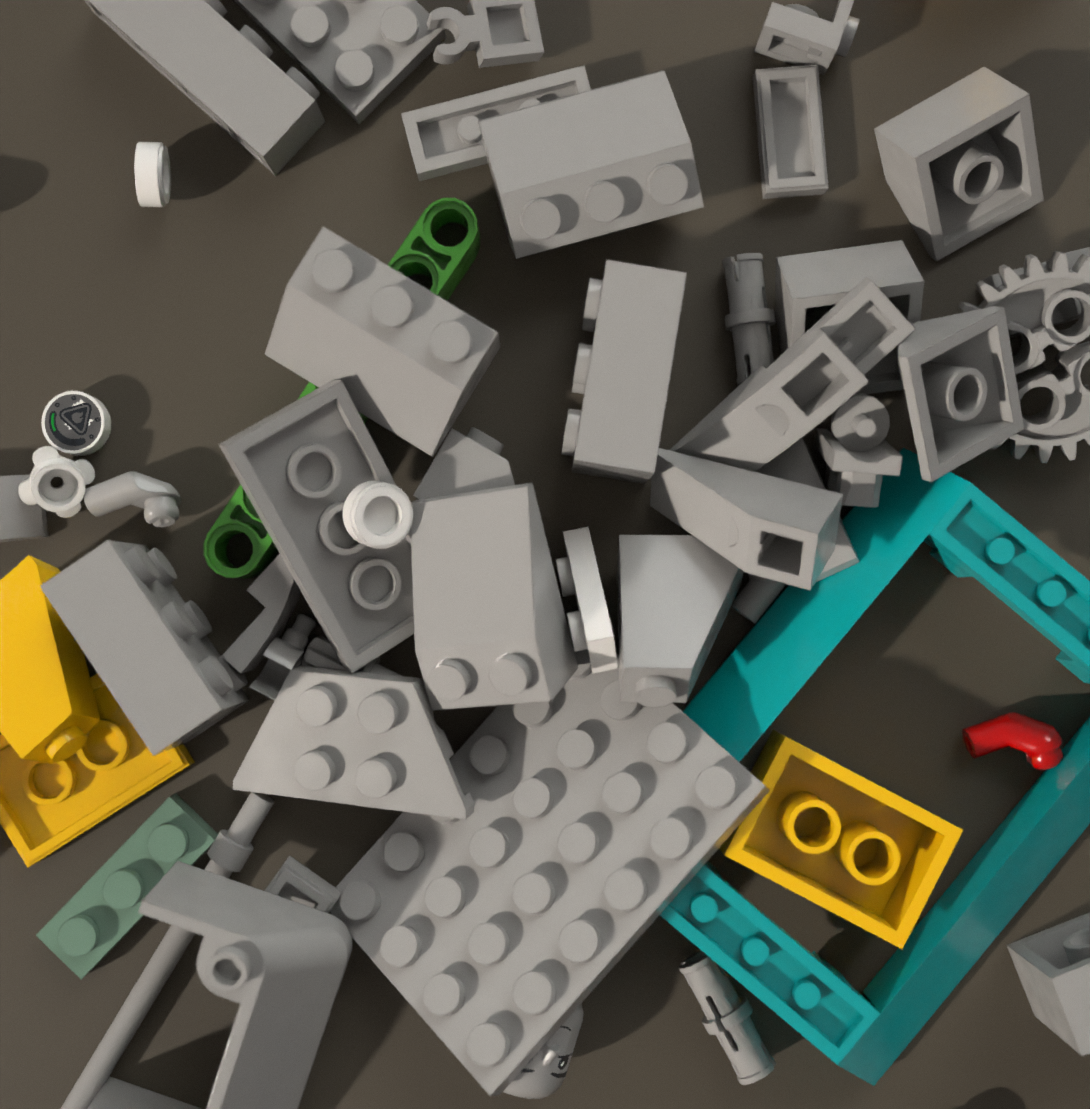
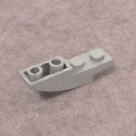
(801, 385)

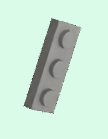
(448, 135)

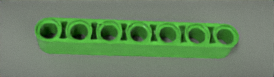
(416, 255)

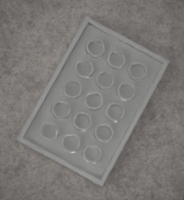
(571, 853)

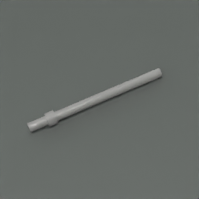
(226, 856)

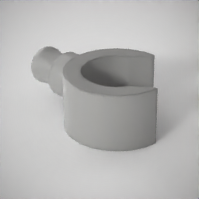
(283, 656)

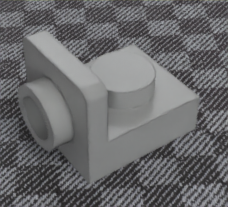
(802, 38)

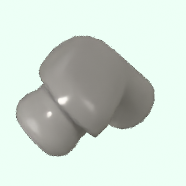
(155, 496)

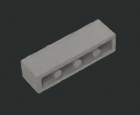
(221, 72)

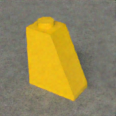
(43, 671)

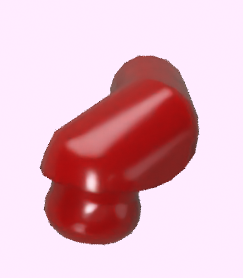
(1034, 737)

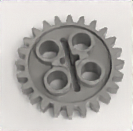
(1029, 310)

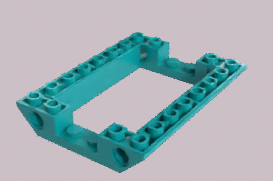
(770, 667)

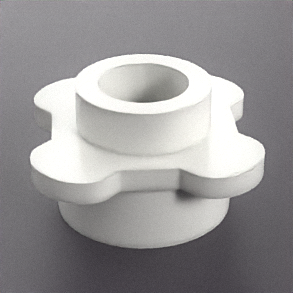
(63, 499)

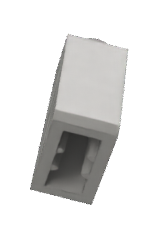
(668, 613)

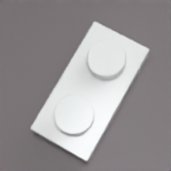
(591, 624)

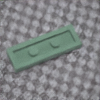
(112, 897)

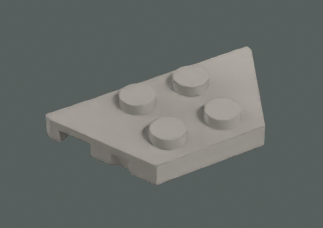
(355, 744)

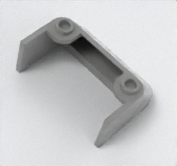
(270, 959)

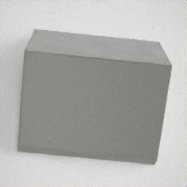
(959, 388)

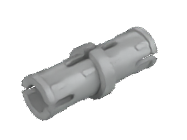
(749, 313)
(728, 1018)

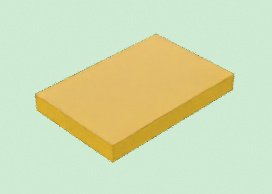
(57, 802)

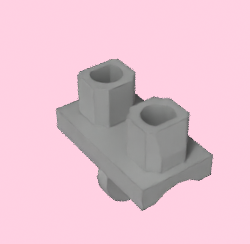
(858, 451)

